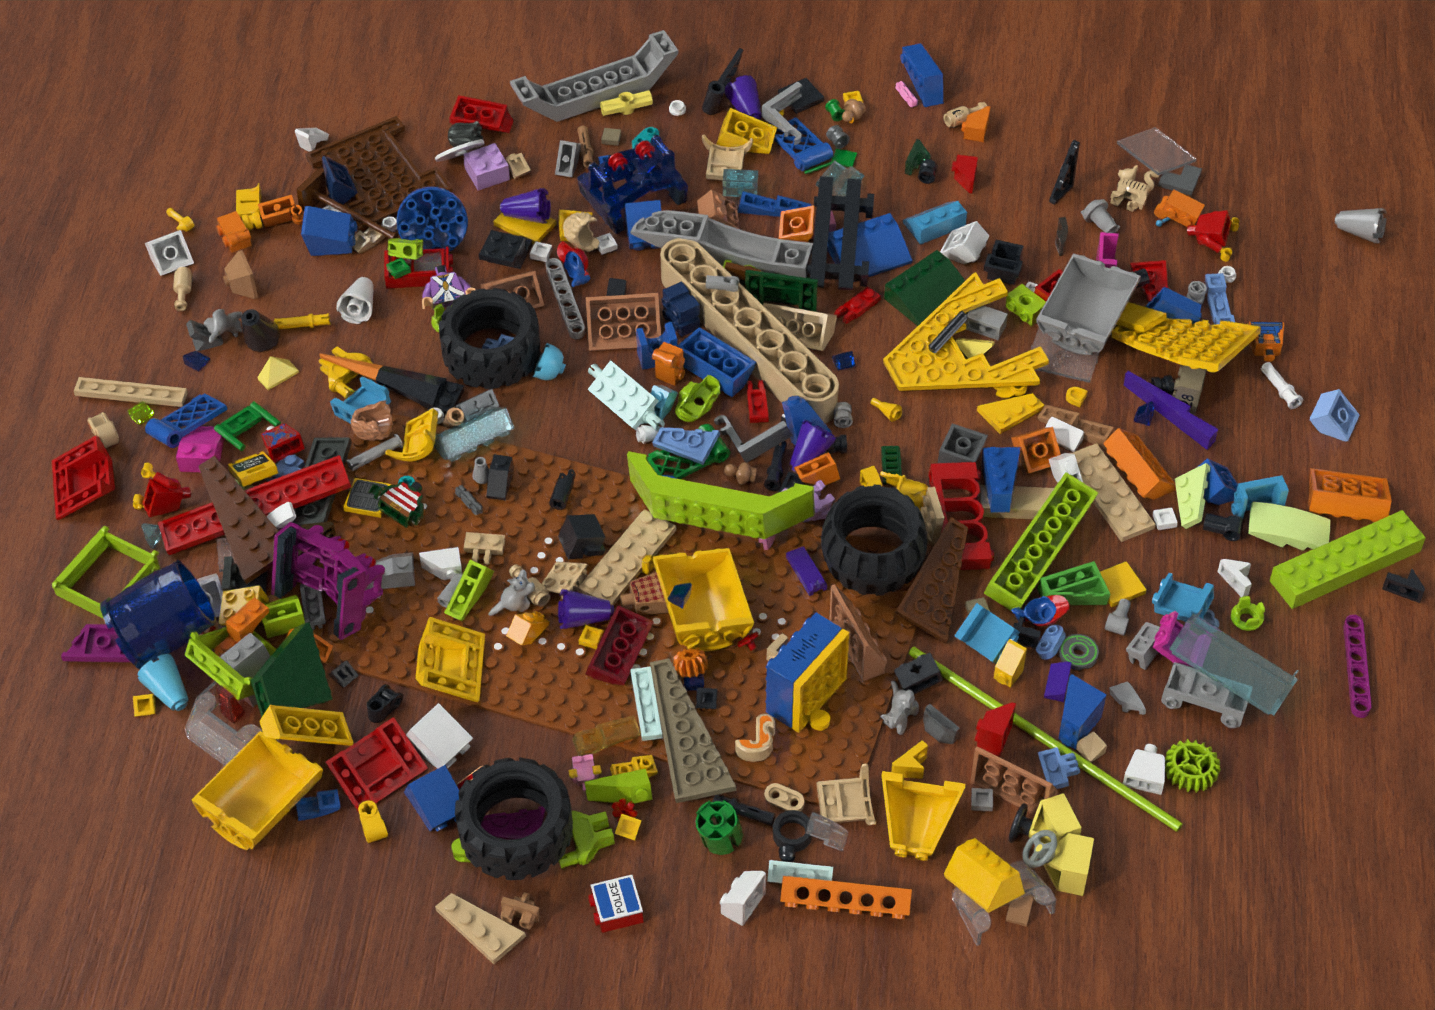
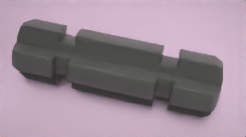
(469, 500)

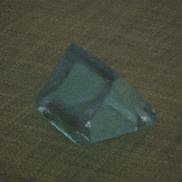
(152, 534)

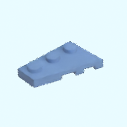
(688, 444)

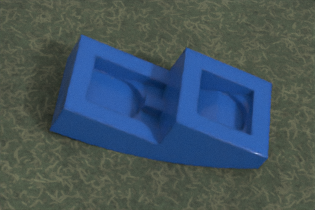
(313, 807)

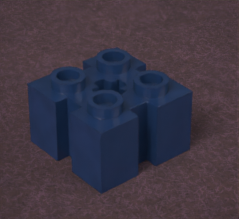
(681, 309)

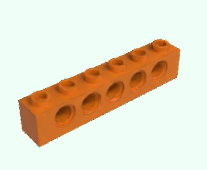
(791, 885)

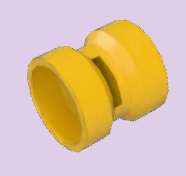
(252, 221)

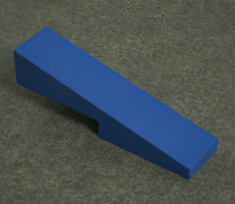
(760, 205)

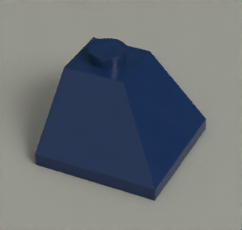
(338, 181)

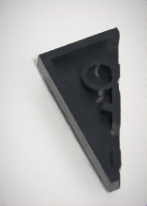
(1067, 173)

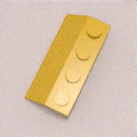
(305, 725)
(983, 875)

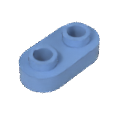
(1050, 642)

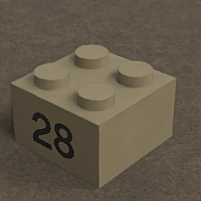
(1189, 386)

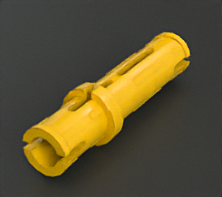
(303, 321)

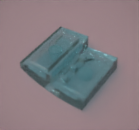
(840, 176)

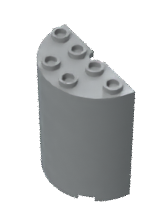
(1086, 304)

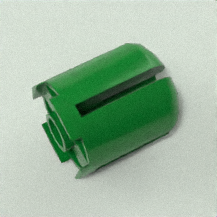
(718, 827)

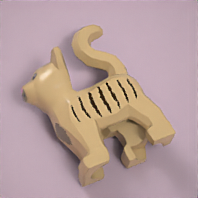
(1132, 189)

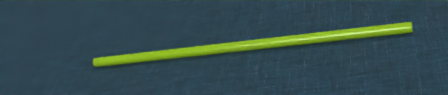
(1053, 743)

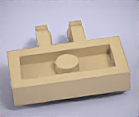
(484, 544)

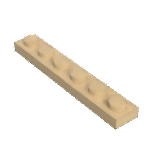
(130, 392)

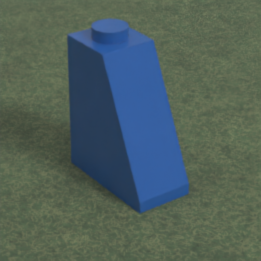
(1175, 305)
(795, 411)

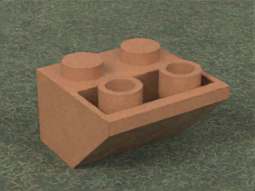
(719, 208)

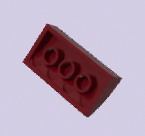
(619, 647)

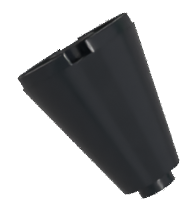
(259, 331)

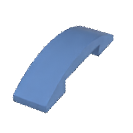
(1217, 298)

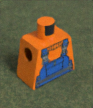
(1269, 340)

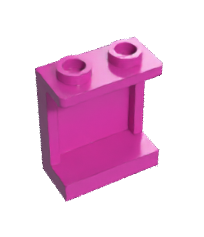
(1166, 636)

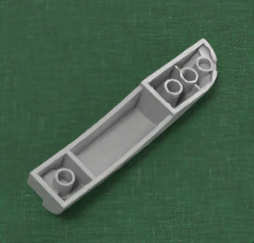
(727, 242)

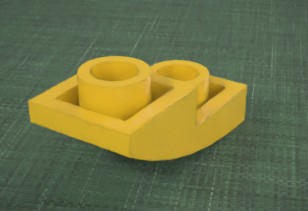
(637, 763)

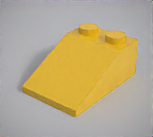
(739, 128)

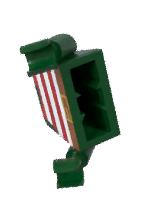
(400, 502)

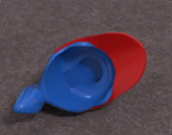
(575, 262)
(1043, 610)

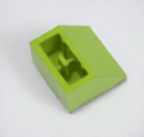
(283, 616)

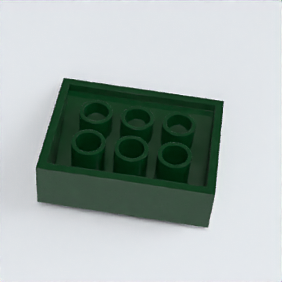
(923, 287)

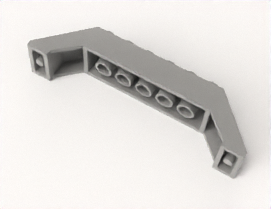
(587, 89)

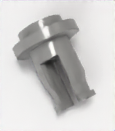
(1098, 213)

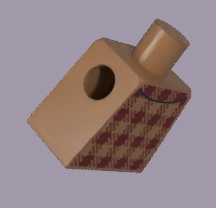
(645, 596)

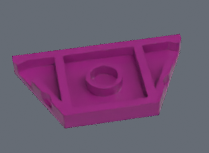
(95, 644)

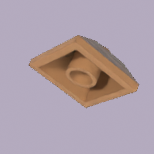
(240, 276)

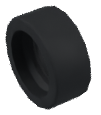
(791, 816)

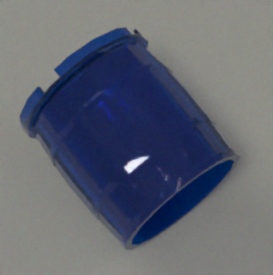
(158, 613)

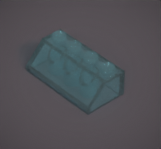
(473, 433)

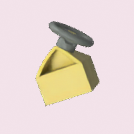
(1064, 860)

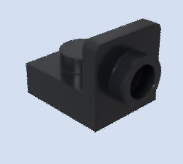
(1027, 636)

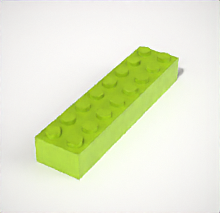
(1041, 542)
(1347, 559)

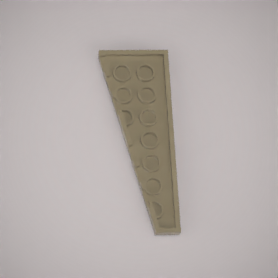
(691, 754)

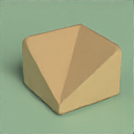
(1091, 747)

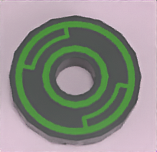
(1079, 642)

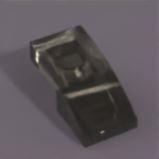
(1061, 235)

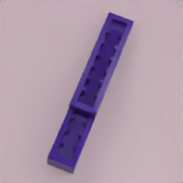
(1173, 410)

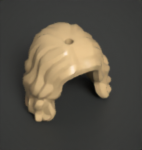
(578, 232)

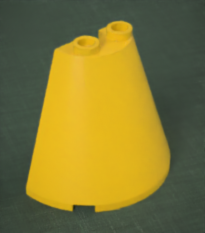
(917, 813)

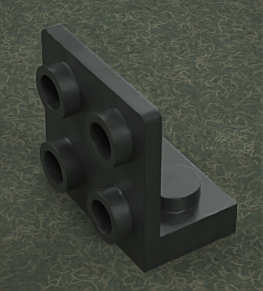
(233, 580)

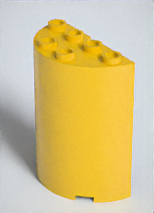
(717, 603)
(256, 790)

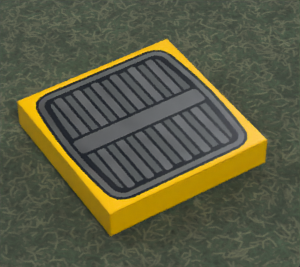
(361, 501)

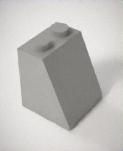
(247, 659)

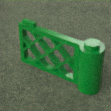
(718, 454)

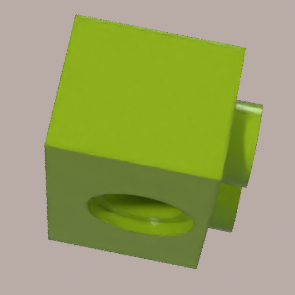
(1025, 304)

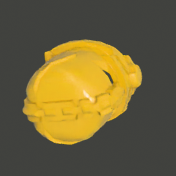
(908, 487)

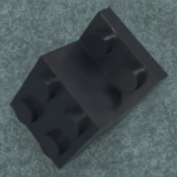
(505, 249)

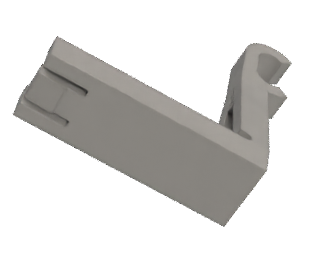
(771, 110)

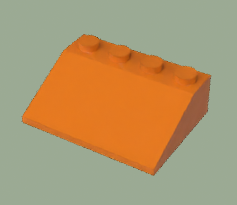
(1348, 495)

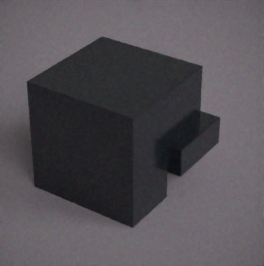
(1004, 262)
(582, 536)

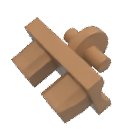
(521, 908)

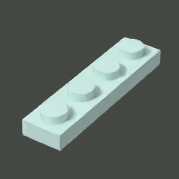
(646, 703)

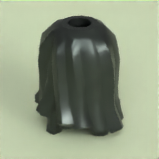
(464, 132)

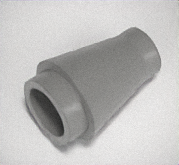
(480, 471)

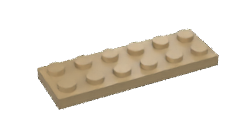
(1114, 496)
(623, 560)

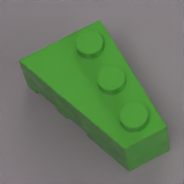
(1078, 585)

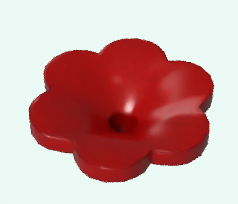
(749, 641)

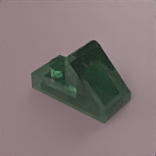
(916, 156)

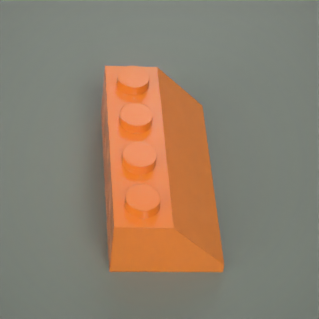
(1139, 464)

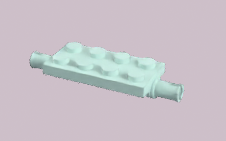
(624, 396)

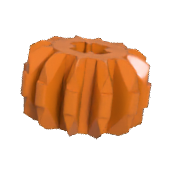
(690, 662)

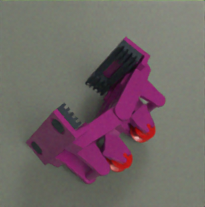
(342, 577)

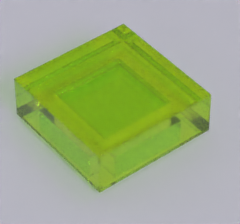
(140, 413)

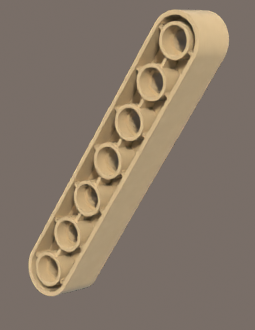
(751, 329)

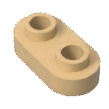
(785, 798)

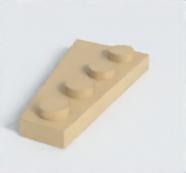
(480, 928)

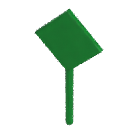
(843, 157)

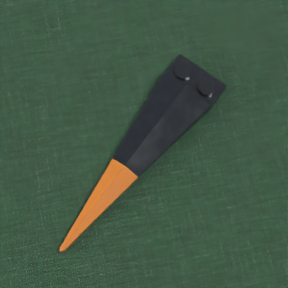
(421, 388)

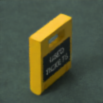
(253, 468)

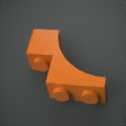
(242, 624)

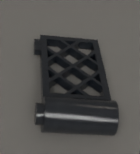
(716, 88)

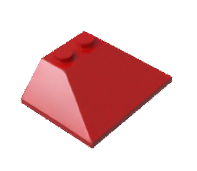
(81, 476)
(376, 764)

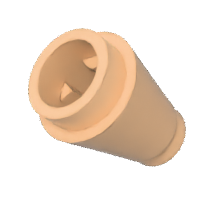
(453, 417)

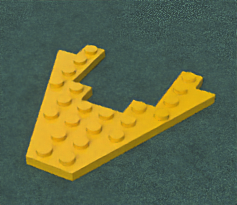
(917, 368)

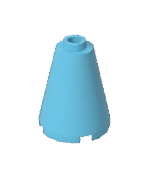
(164, 681)

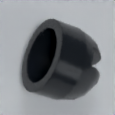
(787, 853)

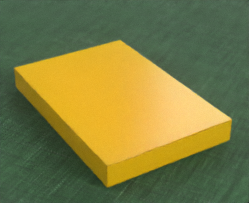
(524, 228)
(1140, 317)

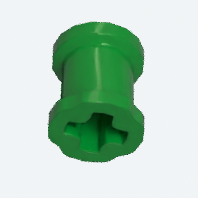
(834, 108)

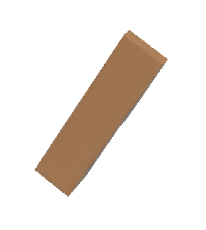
(1093, 431)

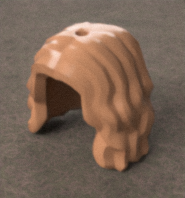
(372, 421)

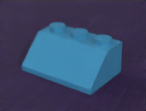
(936, 221)

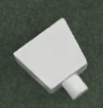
(1146, 770)

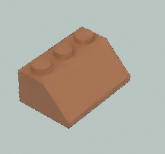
(523, 284)

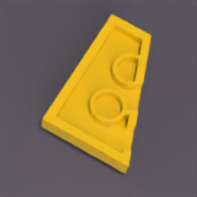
(1010, 412)

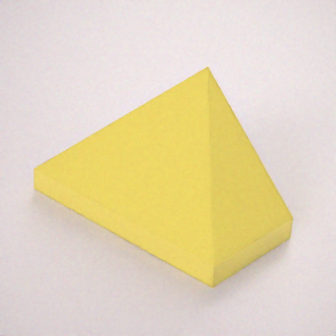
(973, 347)
(276, 371)

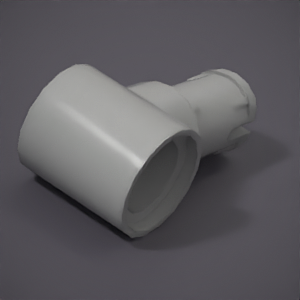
(1118, 620)

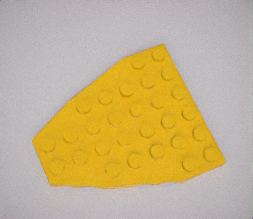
(1191, 344)

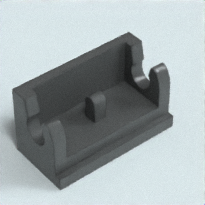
(478, 404)

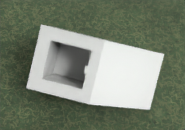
(1065, 463)

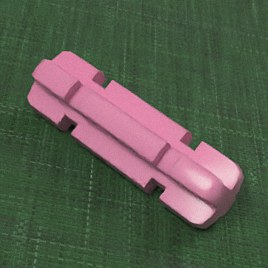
(906, 94)

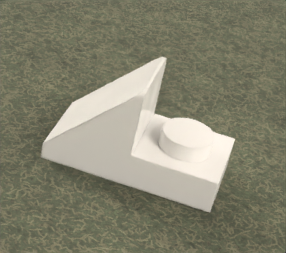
(310, 137)
(1235, 575)

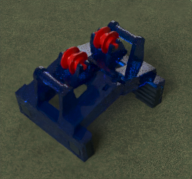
(651, 173)

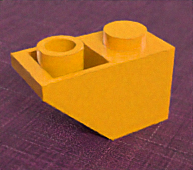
(527, 627)

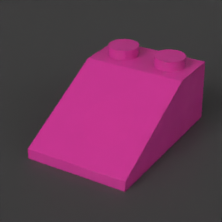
(198, 447)

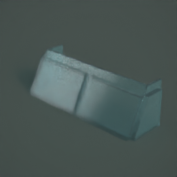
(1233, 665)

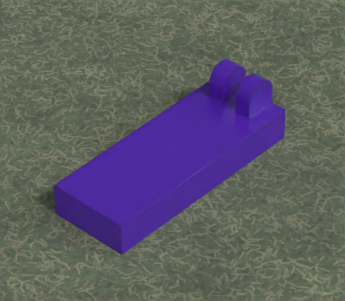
(806, 570)

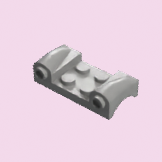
(1197, 688)

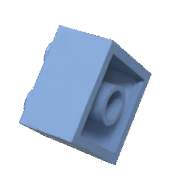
(1334, 415)

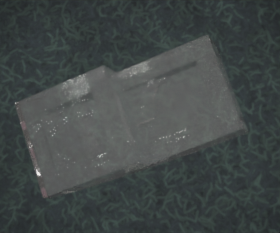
(827, 830)

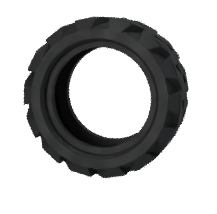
(490, 310)
(514, 780)

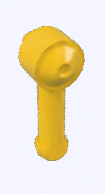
(185, 223)

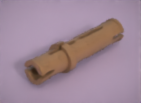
(583, 135)

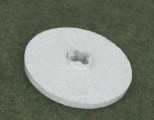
(459, 150)

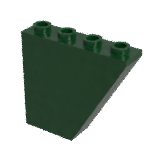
(292, 674)

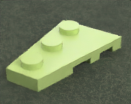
(1190, 495)

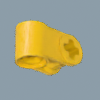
(372, 823)

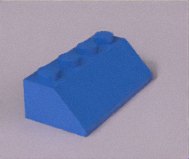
(711, 356)

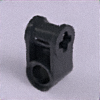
(383, 703)

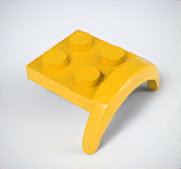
(418, 437)

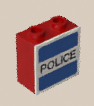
(616, 904)

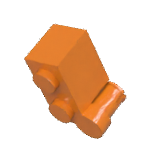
(1179, 208)
(280, 211)
(234, 232)
(669, 363)

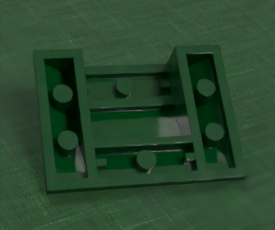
(782, 289)

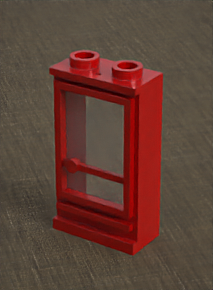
(421, 268)

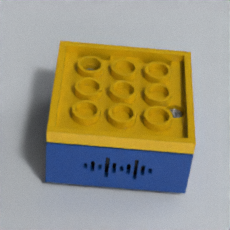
(806, 671)

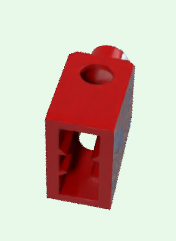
(282, 442)

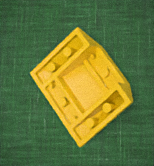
(451, 659)

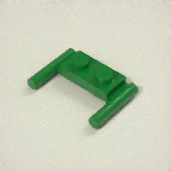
(242, 422)

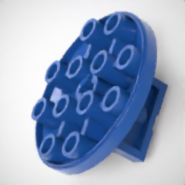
(434, 217)

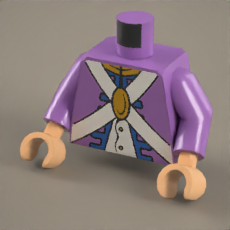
(444, 288)

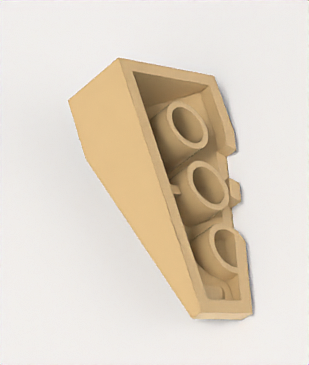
(809, 327)

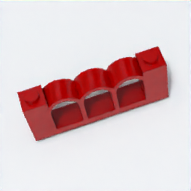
(964, 476)

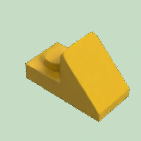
(910, 762)

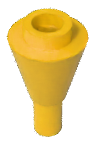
(891, 411)

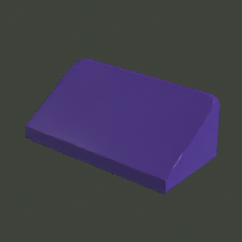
(1057, 681)

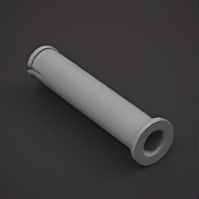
(374, 452)

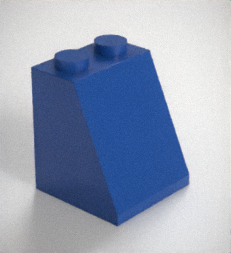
(633, 214)
(328, 231)
(1081, 711)
(434, 798)

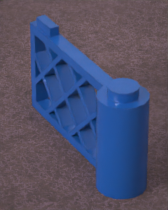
(809, 155)
(171, 433)

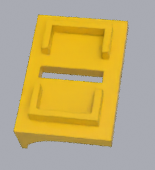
(248, 200)

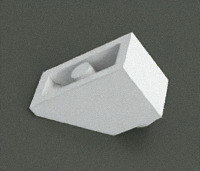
(442, 563)

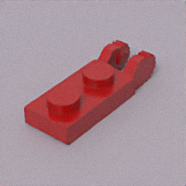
(858, 305)
(757, 403)

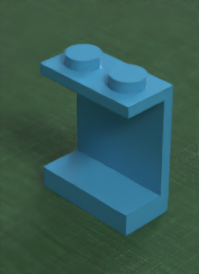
(986, 633)

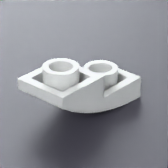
(282, 515)

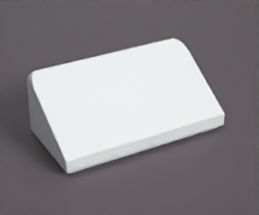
(1066, 435)

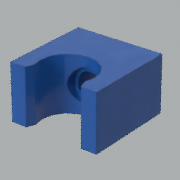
(646, 346)

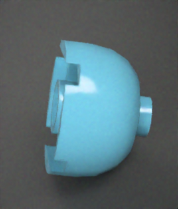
(549, 363)

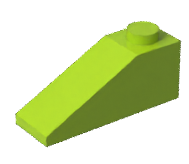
(469, 589)
(631, 786)

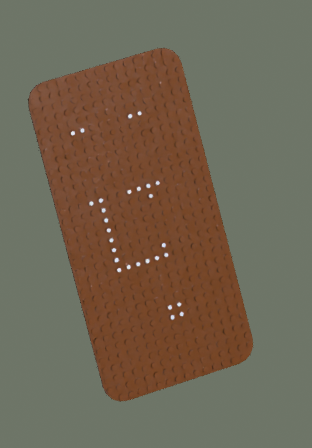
(547, 678)

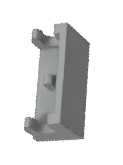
(1142, 645)

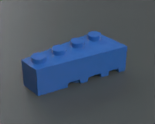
(924, 74)
(999, 474)

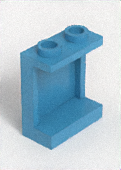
(367, 394)
(1266, 490)
(1182, 598)

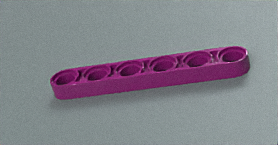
(1354, 665)

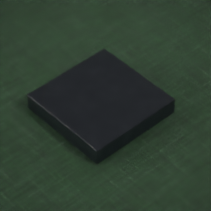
(809, 98)

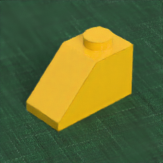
(1010, 663)

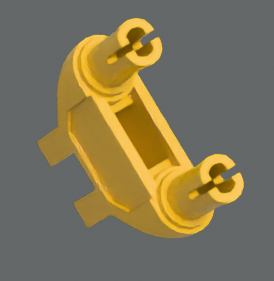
(340, 376)

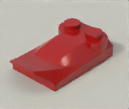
(489, 114)

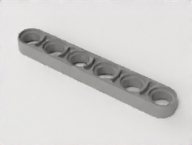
(565, 298)

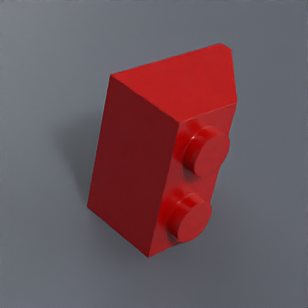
(995, 728)

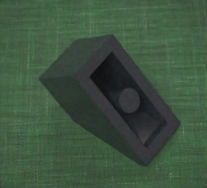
(500, 477)

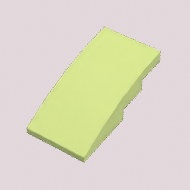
(1288, 526)

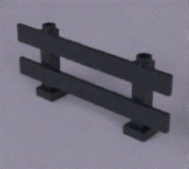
(852, 205)

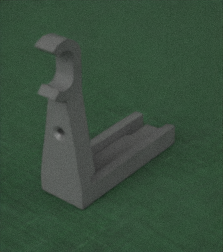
(758, 444)

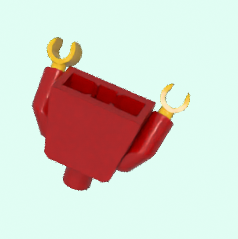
(1213, 231)
(162, 493)

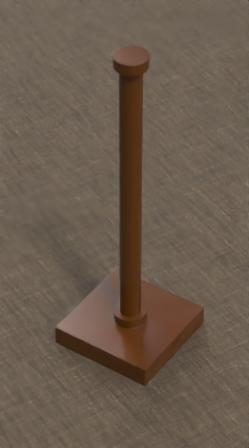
(314, 190)

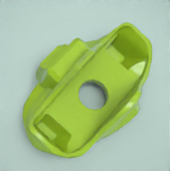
(706, 390)

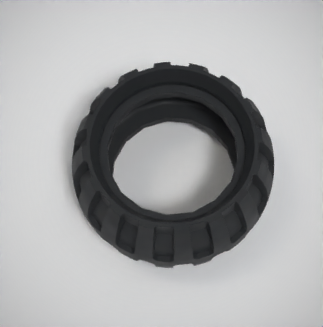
(874, 508)

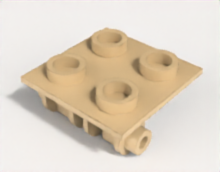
(565, 576)

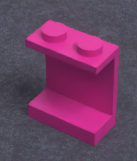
(1107, 249)

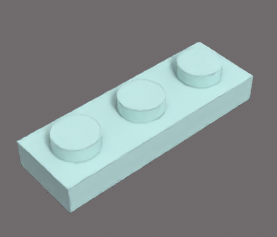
(778, 869)

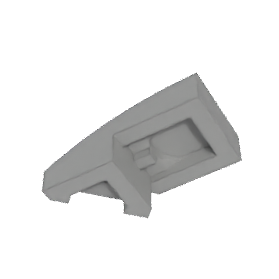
(1127, 697)

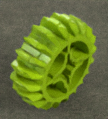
(1189, 772)

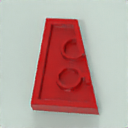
(1157, 274)

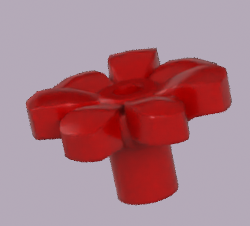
(623, 808)

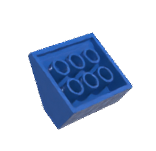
(877, 242)

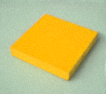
(1122, 583)

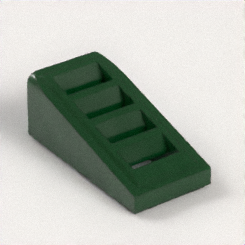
(891, 453)

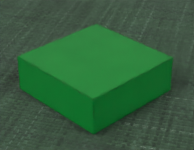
(398, 268)

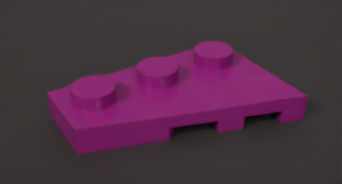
(514, 825)

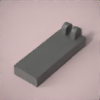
(312, 606)

